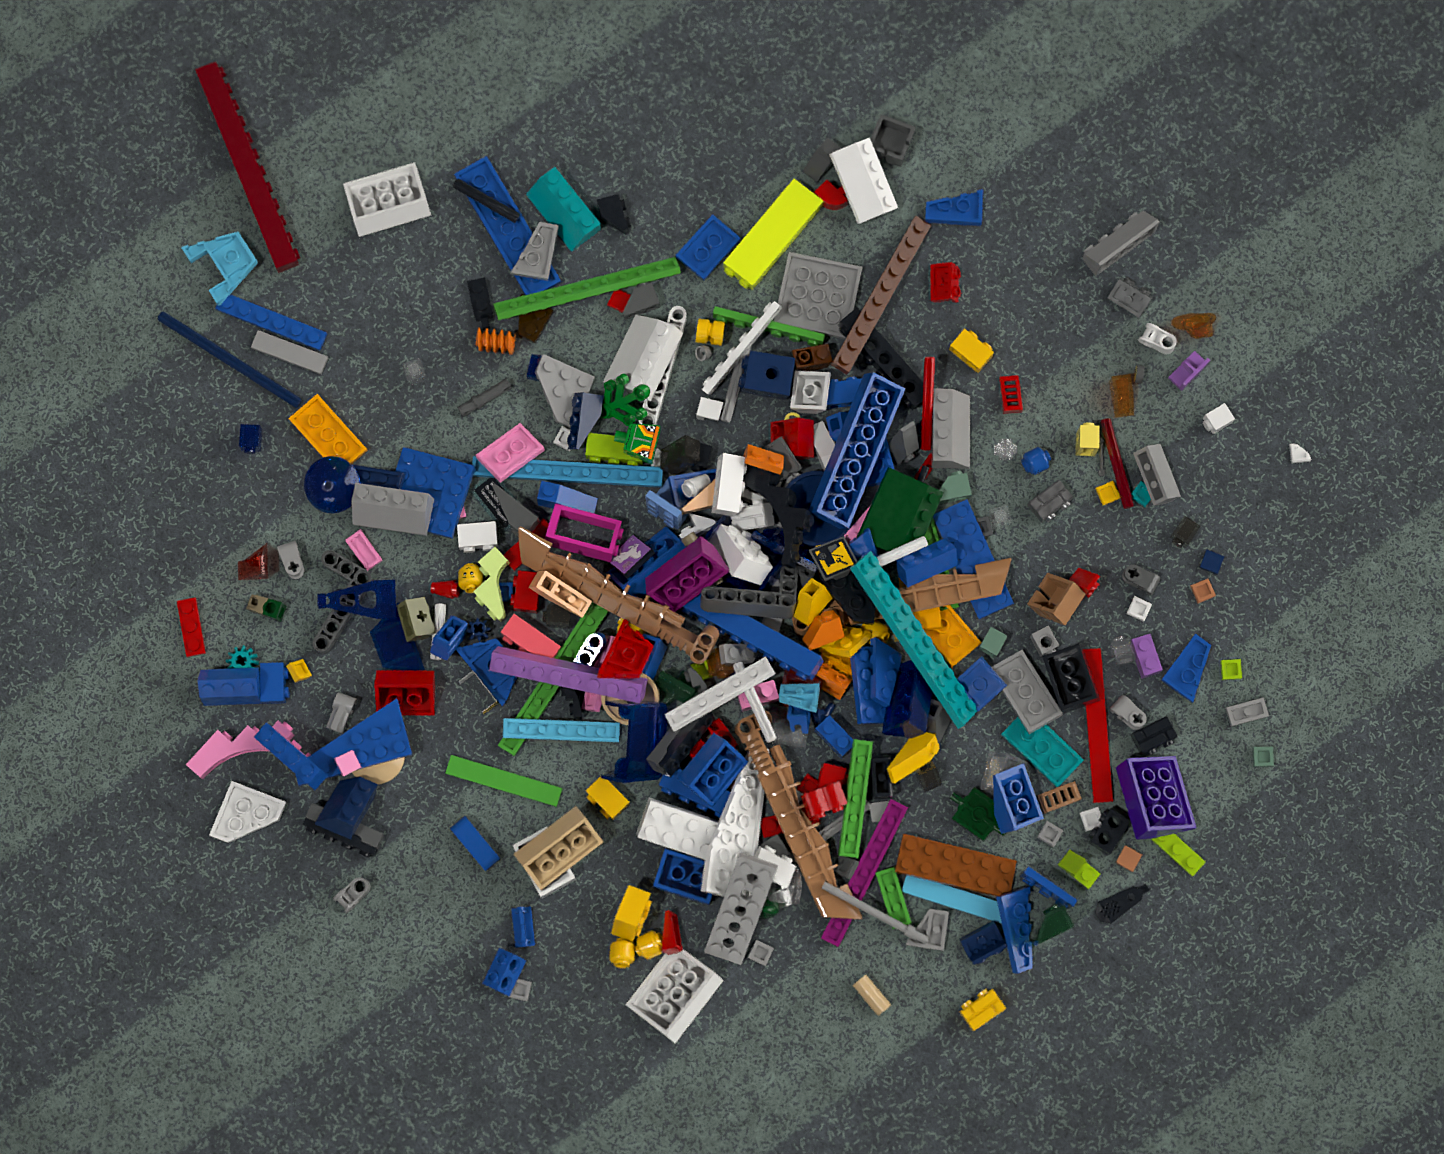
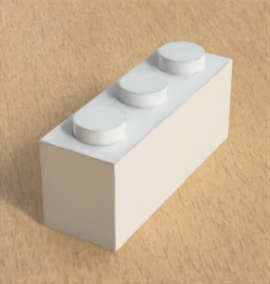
(729, 485)

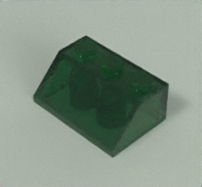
(1052, 923)

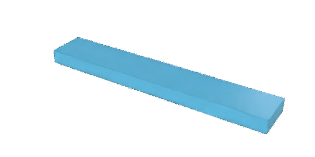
(561, 730)
(952, 898)

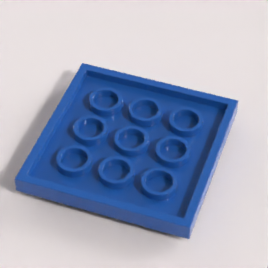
(441, 478)

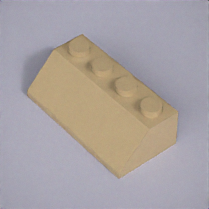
(558, 848)

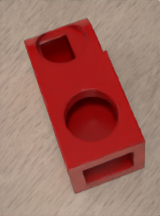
(721, 730)

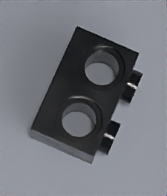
(1113, 834)

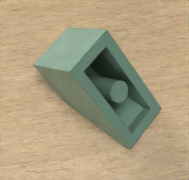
(955, 488)

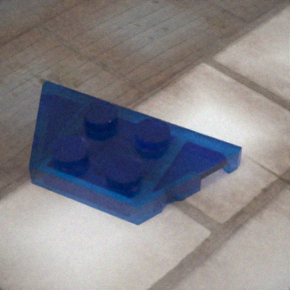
(774, 540)
(393, 648)

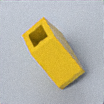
(811, 601)

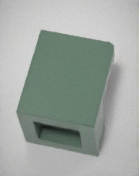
(993, 642)

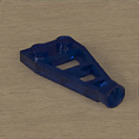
(385, 599)

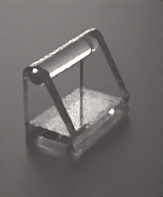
(787, 895)

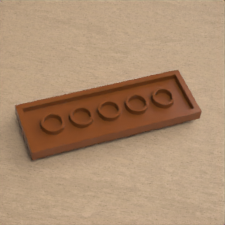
(955, 866)

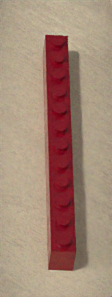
(247, 167)

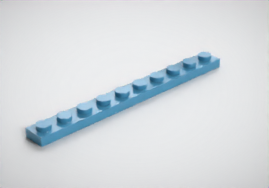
(582, 473)

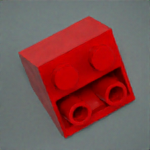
(797, 434)

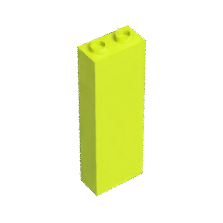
(772, 234)

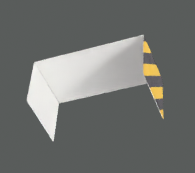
(468, 676)

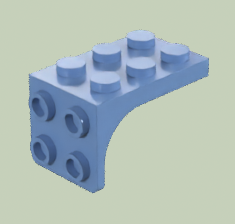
(662, 506)

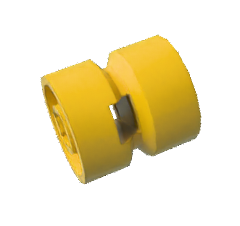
(710, 332)

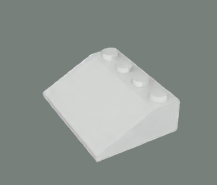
(386, 199)
(645, 353)
(674, 993)

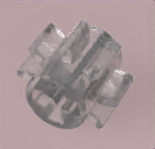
(1005, 449)

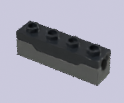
(677, 745)
(364, 838)

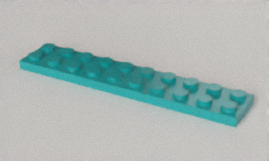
(914, 639)

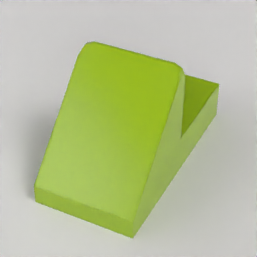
(1079, 869)

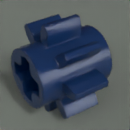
(478, 624)

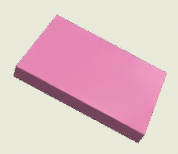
(510, 452)

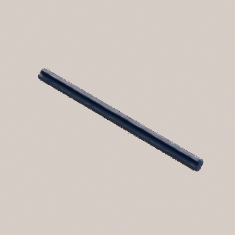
(229, 359)

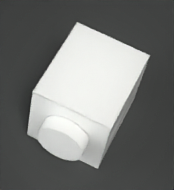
(1218, 419)

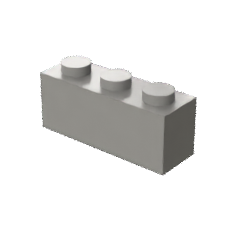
(1157, 474)

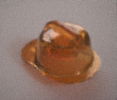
(1195, 324)

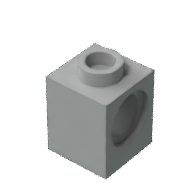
(1044, 633)

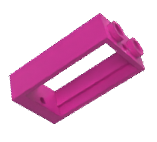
(582, 547)

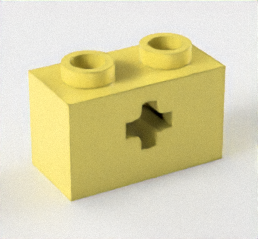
(1087, 440)

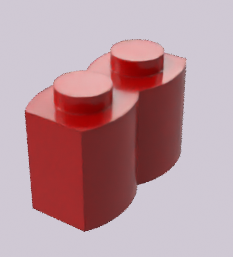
(824, 800)

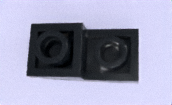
(570, 695)

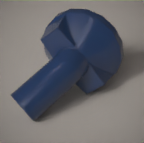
(819, 716)

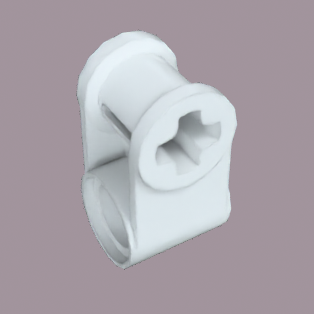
(1156, 339)

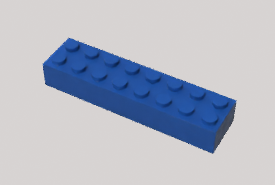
(856, 450)

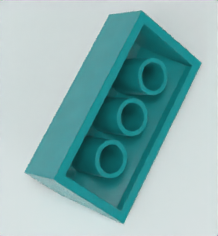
(563, 208)

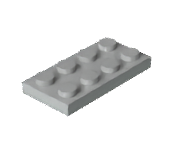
(1027, 692)

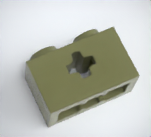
(415, 619)

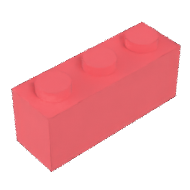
(528, 638)

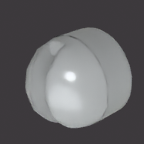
(700, 349)

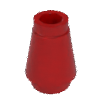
(446, 589)

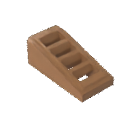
(1075, 792)

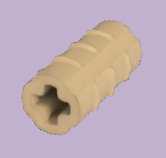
(871, 995)

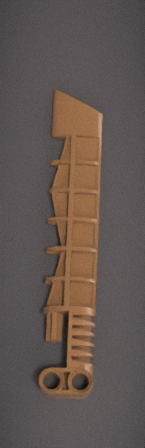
(586, 580)
(938, 591)
(803, 838)

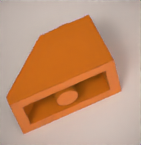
(823, 630)

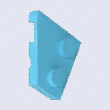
(800, 695)

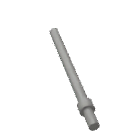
(908, 931)

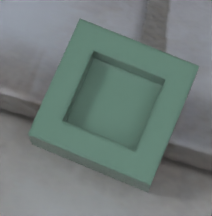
(1263, 757)

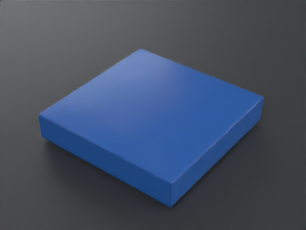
(981, 683)

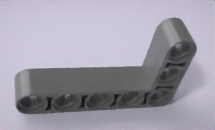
(753, 602)
(334, 618)

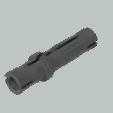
(478, 401)

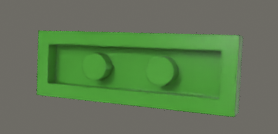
(893, 895)

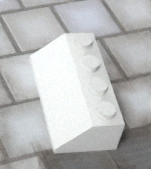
(863, 180)

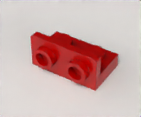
(945, 282)

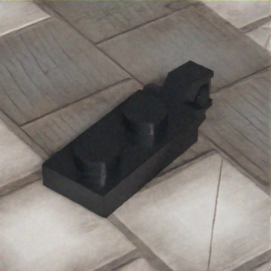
(480, 301)

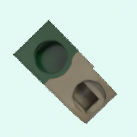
(266, 607)

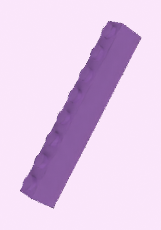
(565, 674)

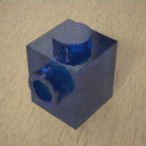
(250, 438)

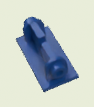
(523, 927)

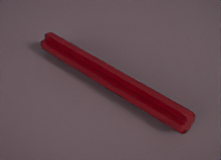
(1117, 464)

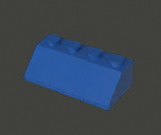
(665, 546)

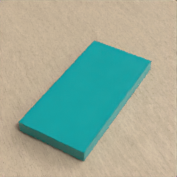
(1044, 751)

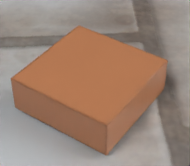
(1203, 591)
(1128, 858)

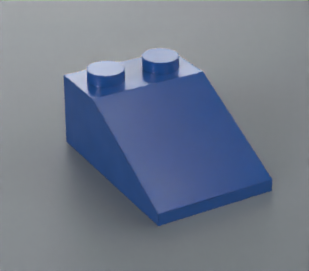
(1014, 799)

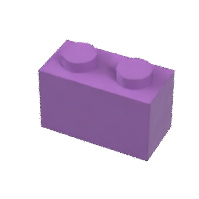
(1146, 656)

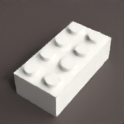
(676, 828)

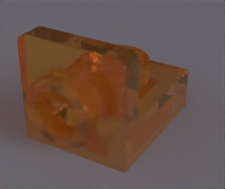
(715, 667)

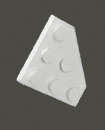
(245, 812)

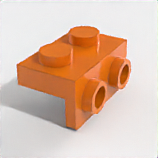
(764, 459)
(833, 681)

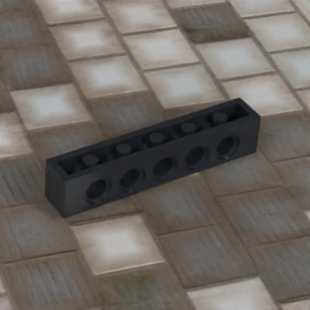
(895, 362)

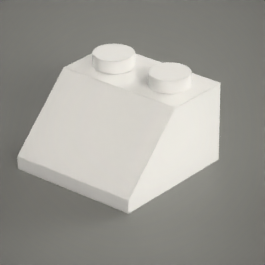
(810, 391)
(784, 869)

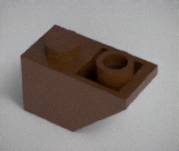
(812, 357)

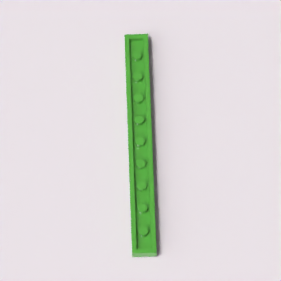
(586, 288)
(545, 692)

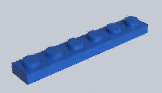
(273, 322)

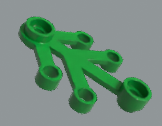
(640, 393)

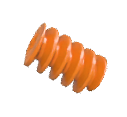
(496, 341)

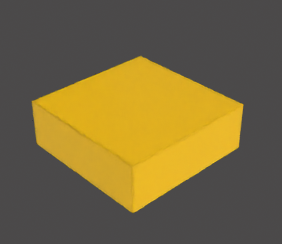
(1107, 493)
(299, 670)

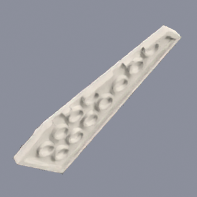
(735, 831)

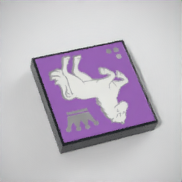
(631, 556)

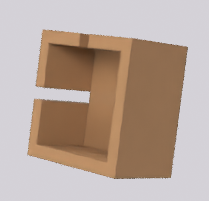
(1063, 601)

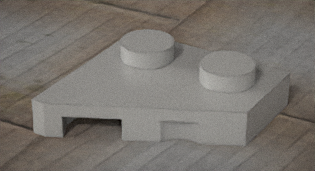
(934, 926)

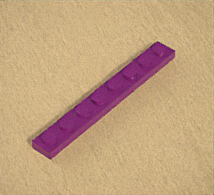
(867, 866)

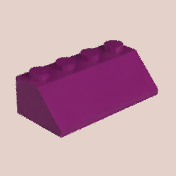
(686, 574)

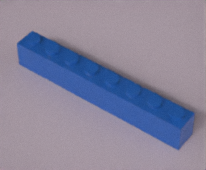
(759, 638)

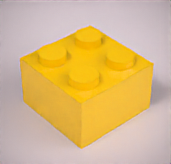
(631, 914)

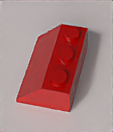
(412, 689)

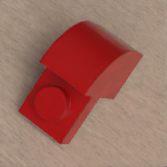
(832, 197)

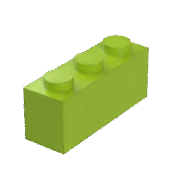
(604, 448)

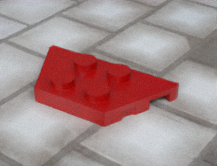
(626, 655)

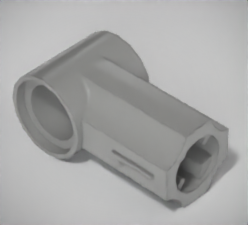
(342, 709)

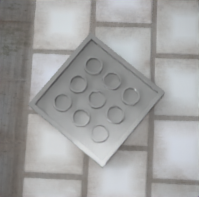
(817, 293)

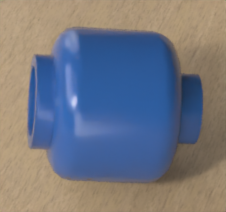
(1036, 461)

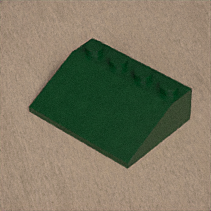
(900, 510)

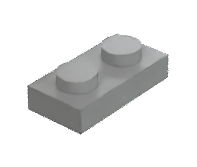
(735, 653)
(1247, 712)

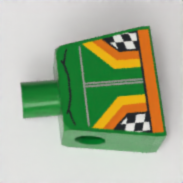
(639, 441)

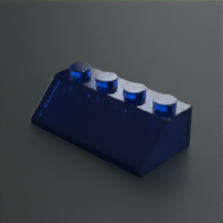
(909, 704)

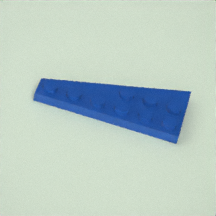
(373, 741)

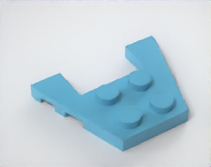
(231, 258)

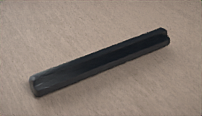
(486, 200)

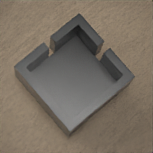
(892, 139)

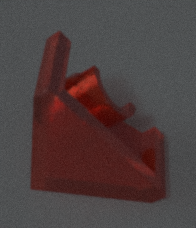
(254, 566)

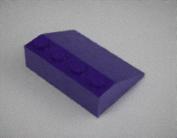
(1155, 796)

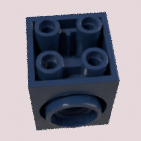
(754, 377)

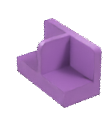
(1188, 370)

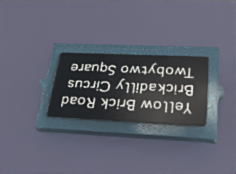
(488, 500)

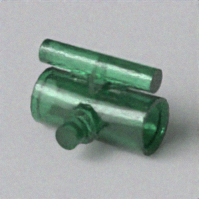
(674, 687)

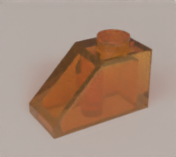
(1122, 395)

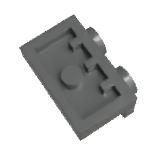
(1130, 296)

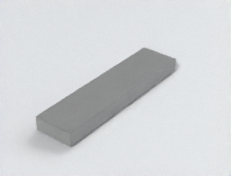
(289, 352)

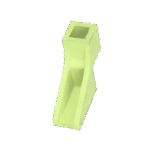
(489, 591)

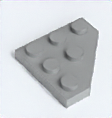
(560, 385)

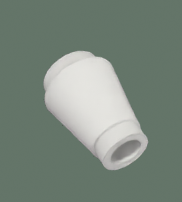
(693, 486)

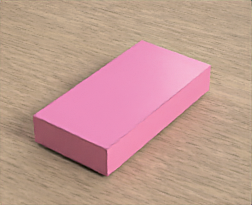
(363, 550)

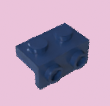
(983, 943)

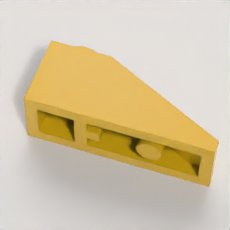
(913, 755)

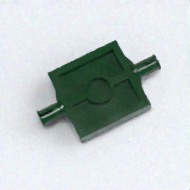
(976, 814)

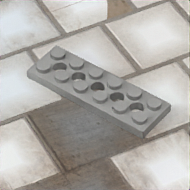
(753, 904)

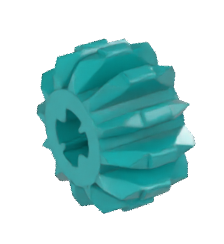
(246, 655)

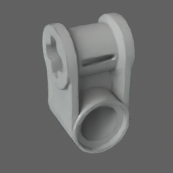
(290, 557)
(1127, 712)
(351, 894)

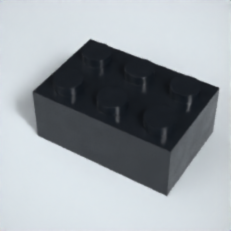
(1071, 678)

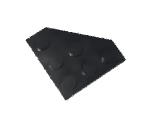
(851, 598)

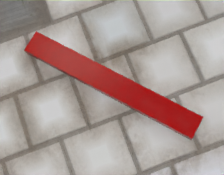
(1098, 734)

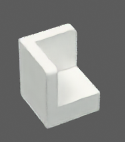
(709, 409)

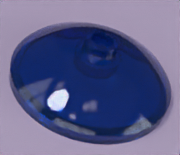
(342, 478)

